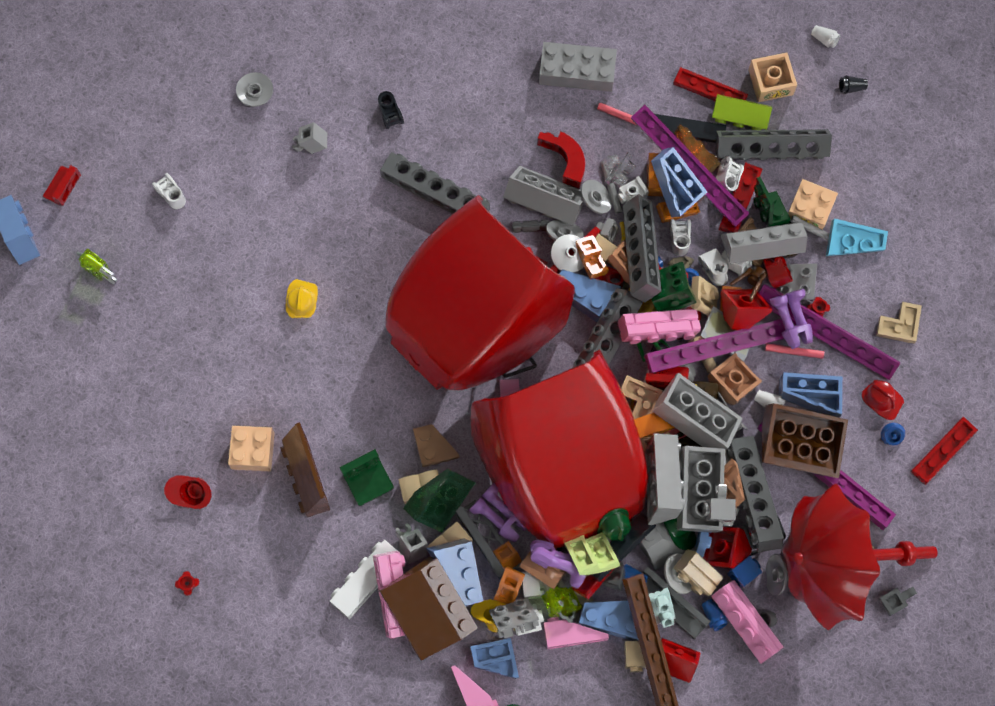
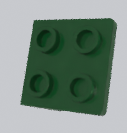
(770, 205)
(674, 289)
(366, 477)

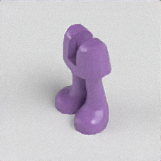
(801, 327)
(482, 508)
(545, 555)

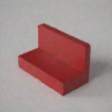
(62, 184)
(663, 378)
(680, 660)

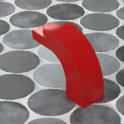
(571, 153)

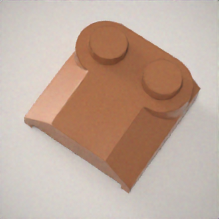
(733, 379)
(549, 575)

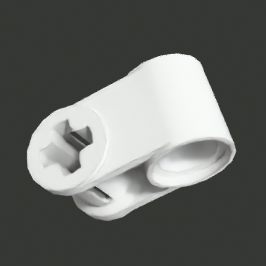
(729, 173)
(168, 190)
(680, 233)
(714, 267)

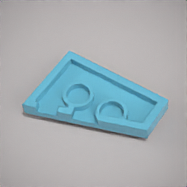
(854, 238)

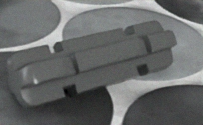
(529, 226)

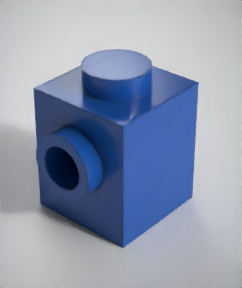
(745, 571)

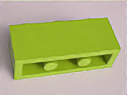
(741, 112)

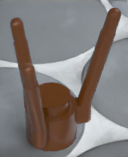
(755, 278)

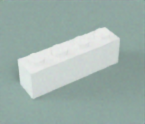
(359, 585)

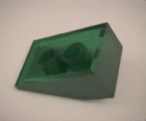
(439, 499)

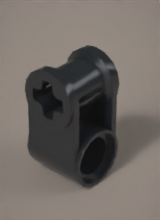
(390, 113)

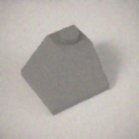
(659, 546)

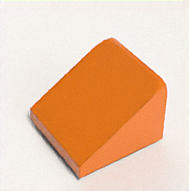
(507, 555)

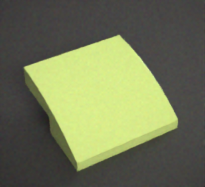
(592, 554)

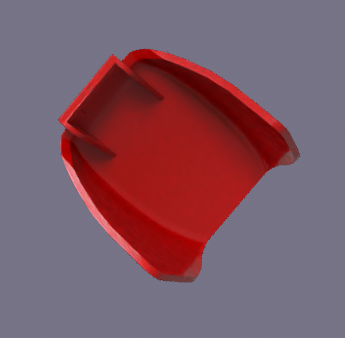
(474, 302)
(563, 452)

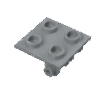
(803, 278)
(514, 615)

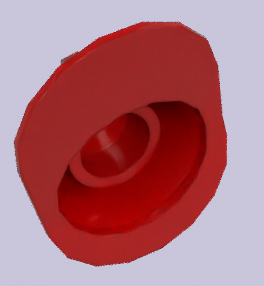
(883, 399)
(188, 491)

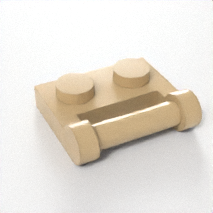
(704, 293)

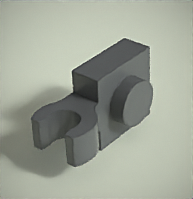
(895, 601)

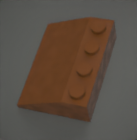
(803, 440)
(304, 471)
(428, 608)

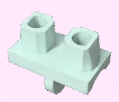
(662, 607)

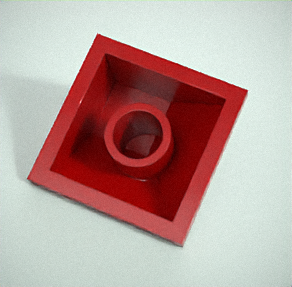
(741, 312)
(727, 548)

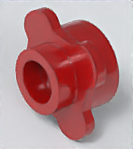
(818, 301)
(186, 577)

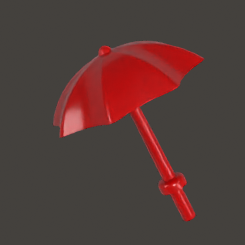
(834, 559)

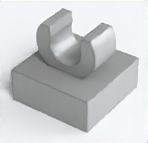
(609, 229)

